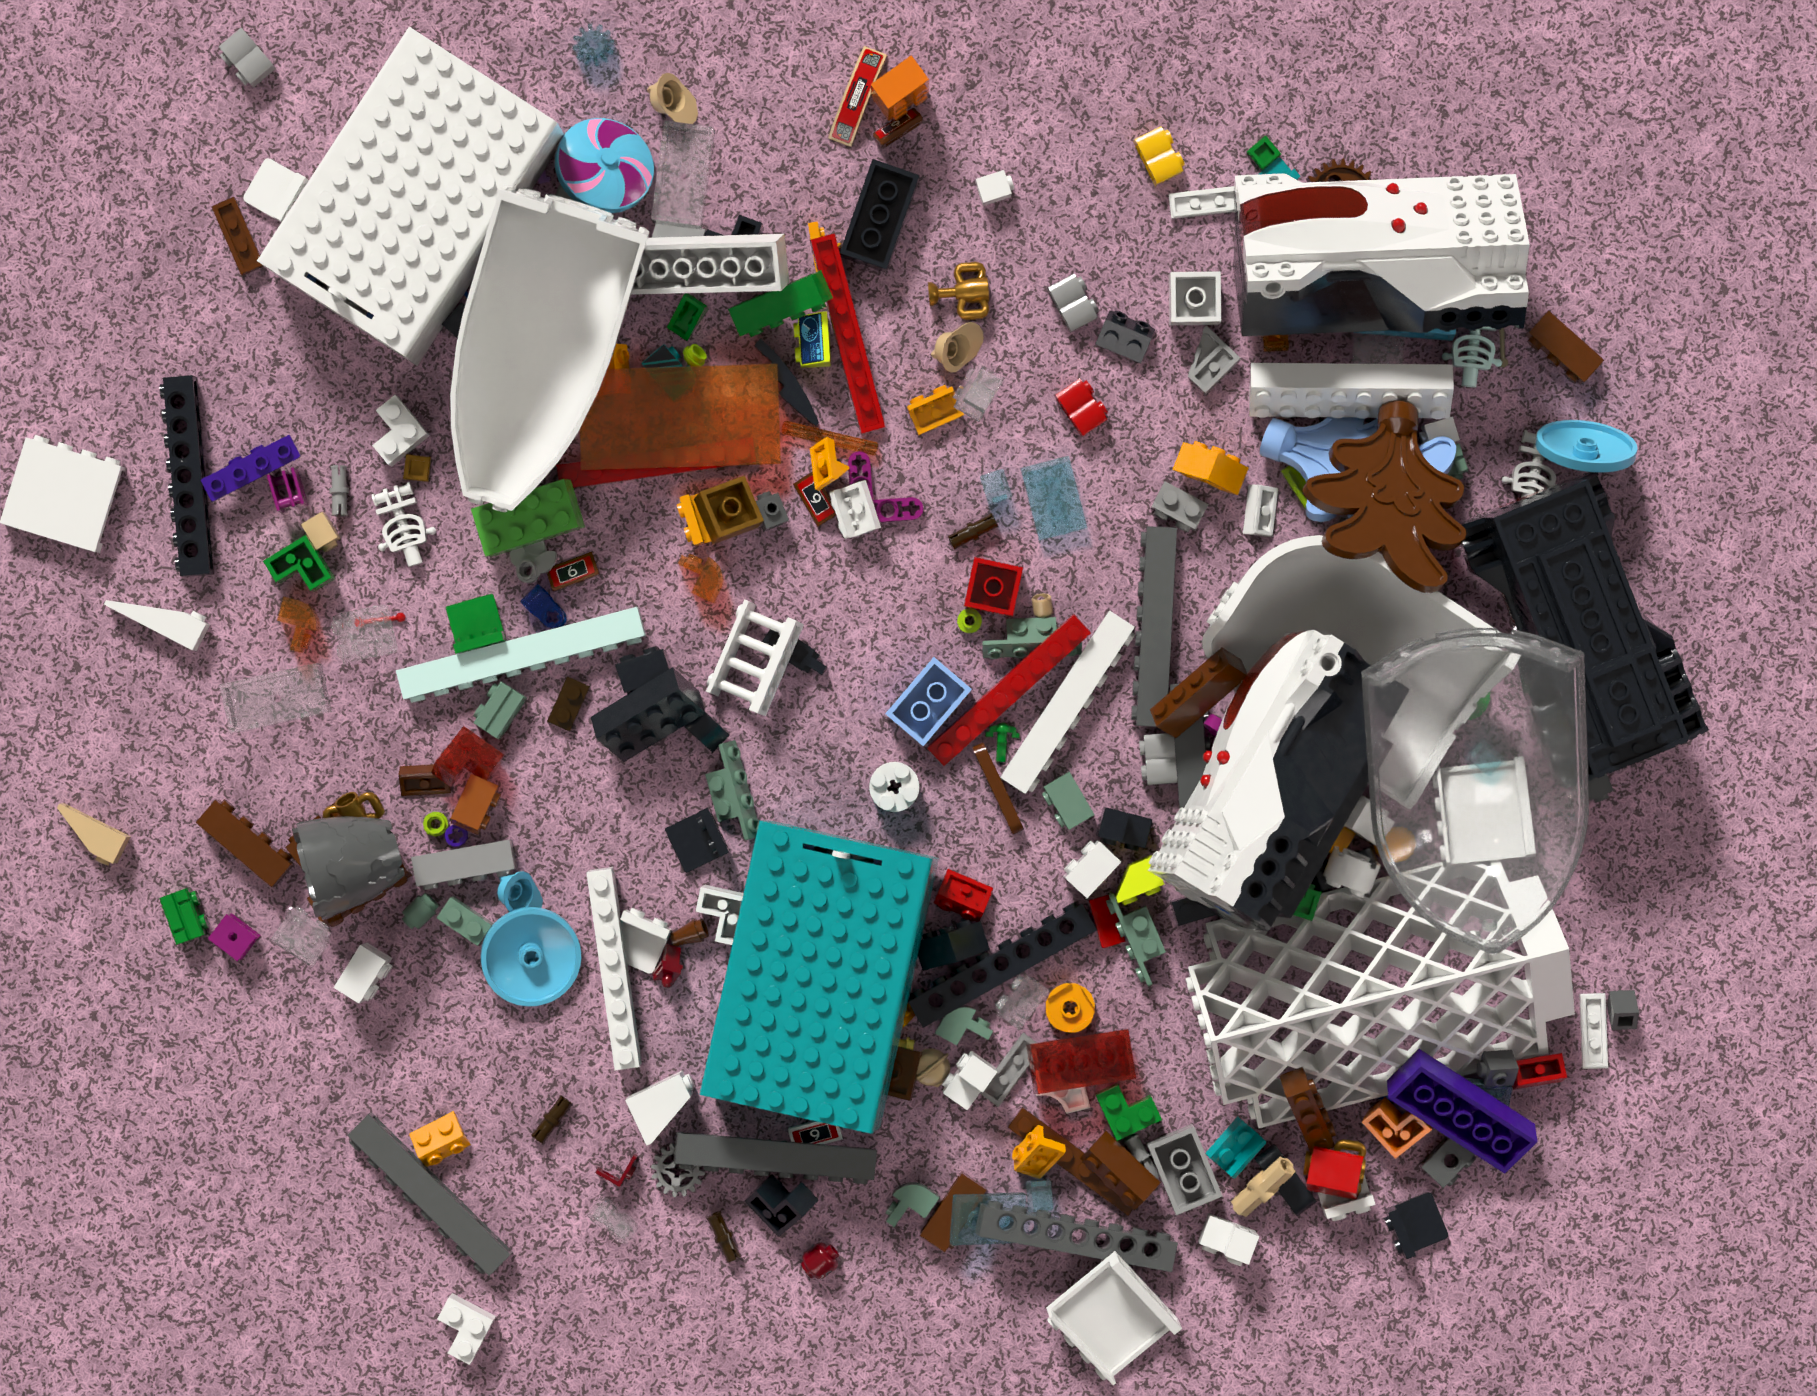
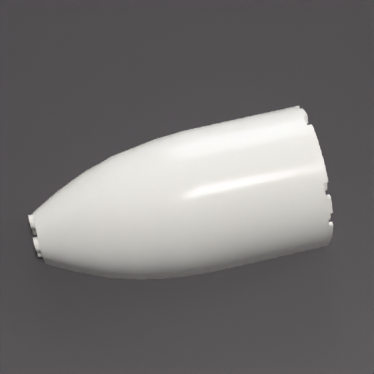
(536, 338)

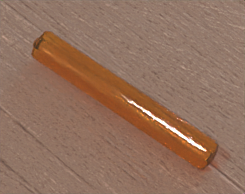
(840, 440)

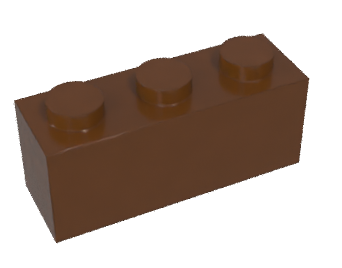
(1563, 348)
(1120, 1170)
(939, 1225)

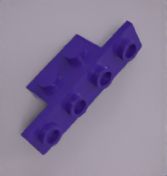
(250, 468)

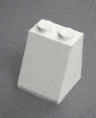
(659, 1103)

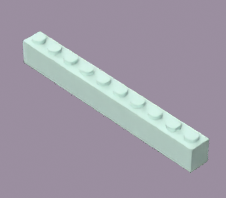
(521, 653)

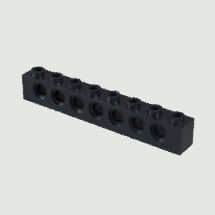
(190, 413)
(1081, 928)

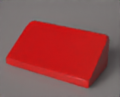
(1105, 922)

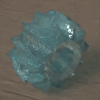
(591, 53)

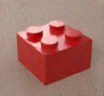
(993, 587)

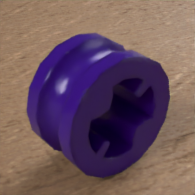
(462, 840)

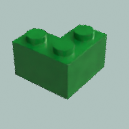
(303, 559)
(1126, 1118)

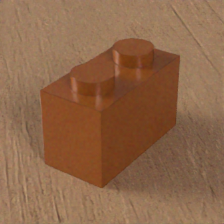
(475, 804)

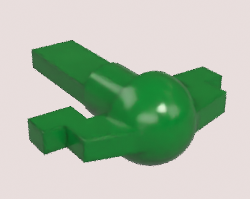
(1002, 730)

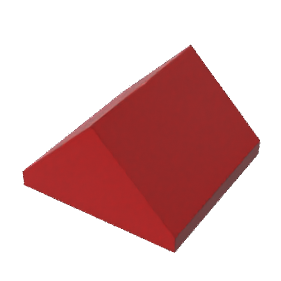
(1334, 1173)

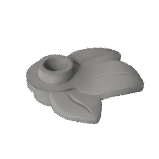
(535, 557)

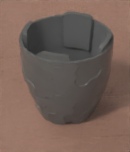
(347, 861)

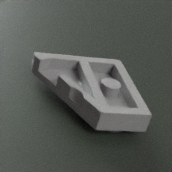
(1211, 361)

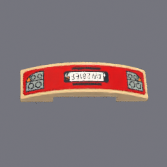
(856, 96)

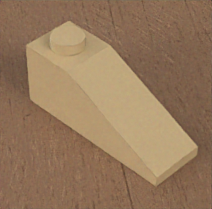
(97, 836)

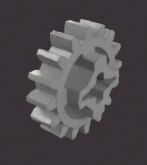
(666, 1167)

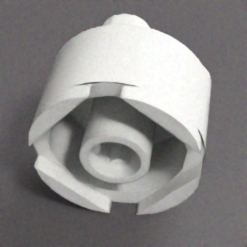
(887, 799)
(1351, 871)

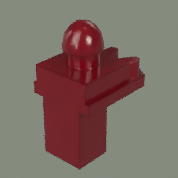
(669, 967)

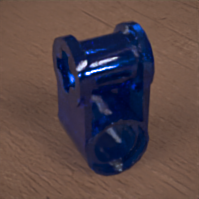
(541, 604)

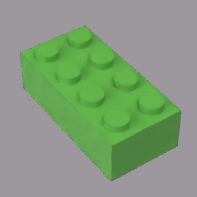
(540, 516)

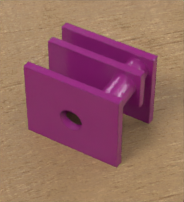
(287, 479)
(234, 937)

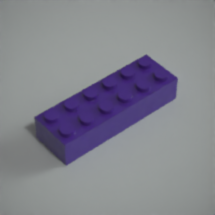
(1461, 1111)

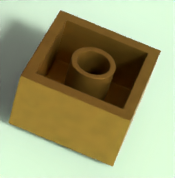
(728, 509)

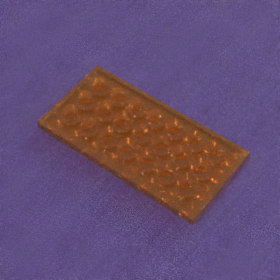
(683, 418)

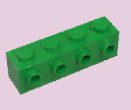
(774, 306)

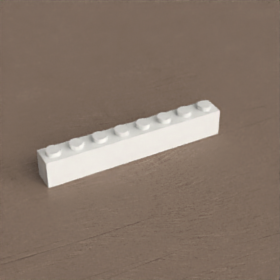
(1067, 702)
(614, 968)

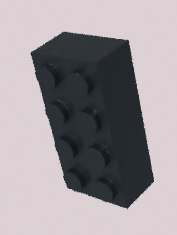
(879, 215)
(648, 714)

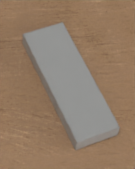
(1009, 1071)

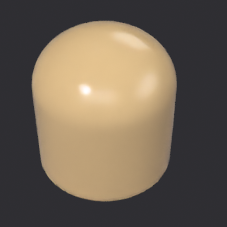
(1042, 608)

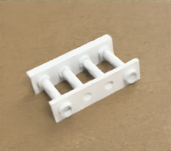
(769, 676)

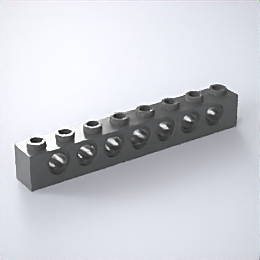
(1160, 1258)

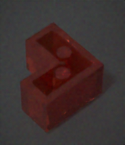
(468, 753)

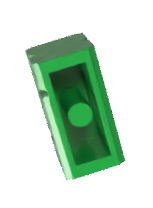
(184, 915)

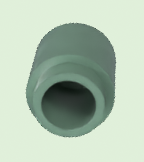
(419, 911)

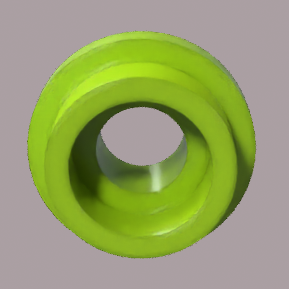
(694, 355)
(977, 620)
(443, 824)

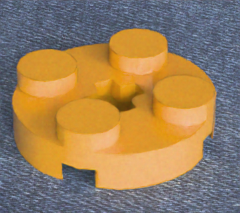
(1066, 1021)

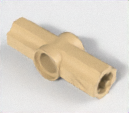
(1263, 1186)

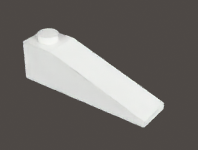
(178, 626)

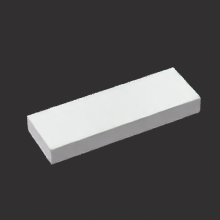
(1201, 202)
(1593, 1030)

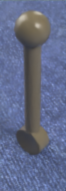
(1502, 348)

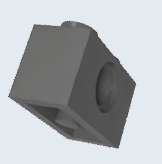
(1435, 1166)

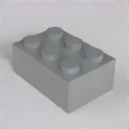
(1184, 1169)

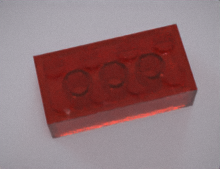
(1081, 1061)

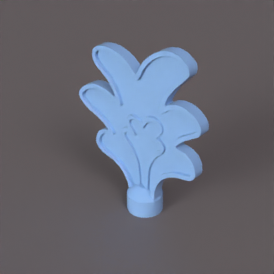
(1309, 448)

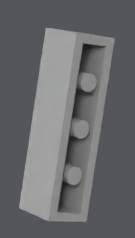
(464, 863)

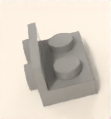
(1178, 506)

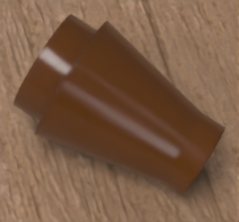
(692, 932)

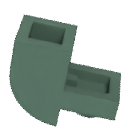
(955, 1023)
(911, 1195)

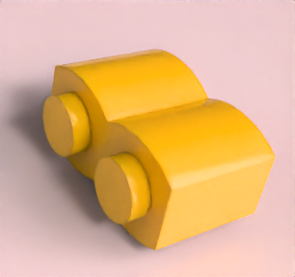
(1158, 155)

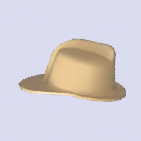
(674, 99)
(958, 347)
(933, 1067)

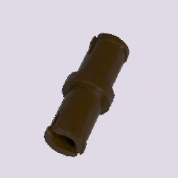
(973, 531)
(552, 1119)
(723, 1236)

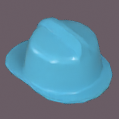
(519, 891)

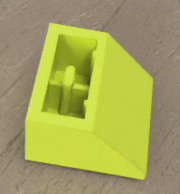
(1137, 881)

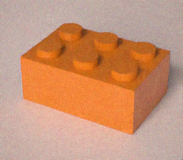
(900, 89)

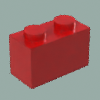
(1540, 1071)

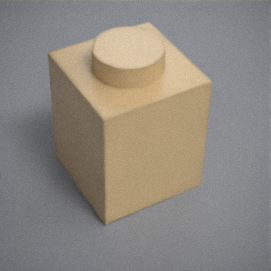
(321, 532)

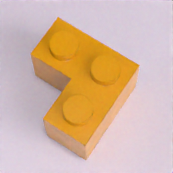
(1211, 467)

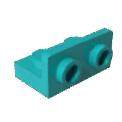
(1236, 1147)

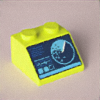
(813, 340)

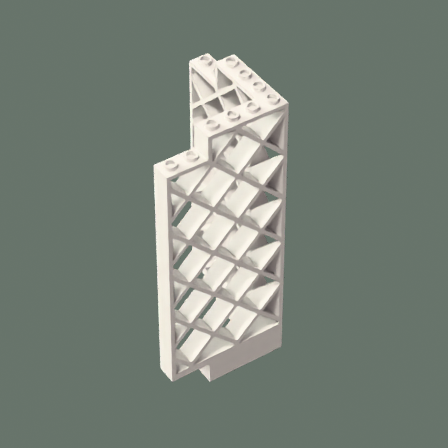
(1545, 992)

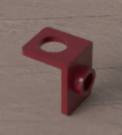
(627, 1173)

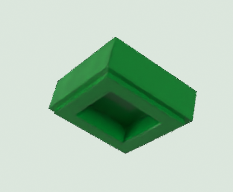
(1263, 153)

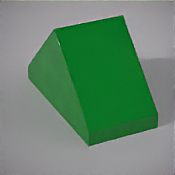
(687, 316)

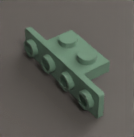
(1022, 638)
(731, 791)
(1141, 935)

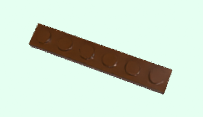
(1025, 1122)

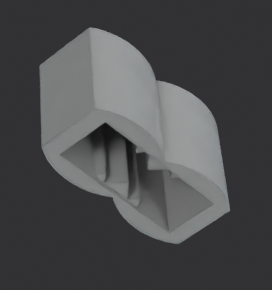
(246, 57)
(1073, 303)
(1159, 758)

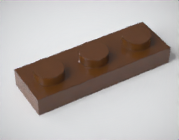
(237, 235)

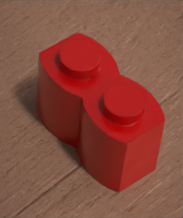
(1081, 406)

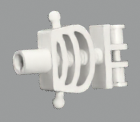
(1534, 474)
(409, 547)

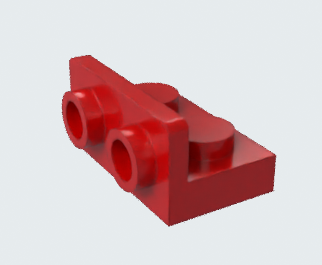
(963, 896)

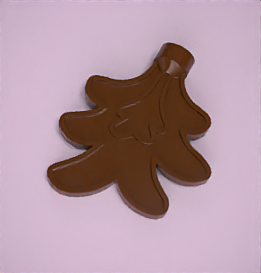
(1393, 498)

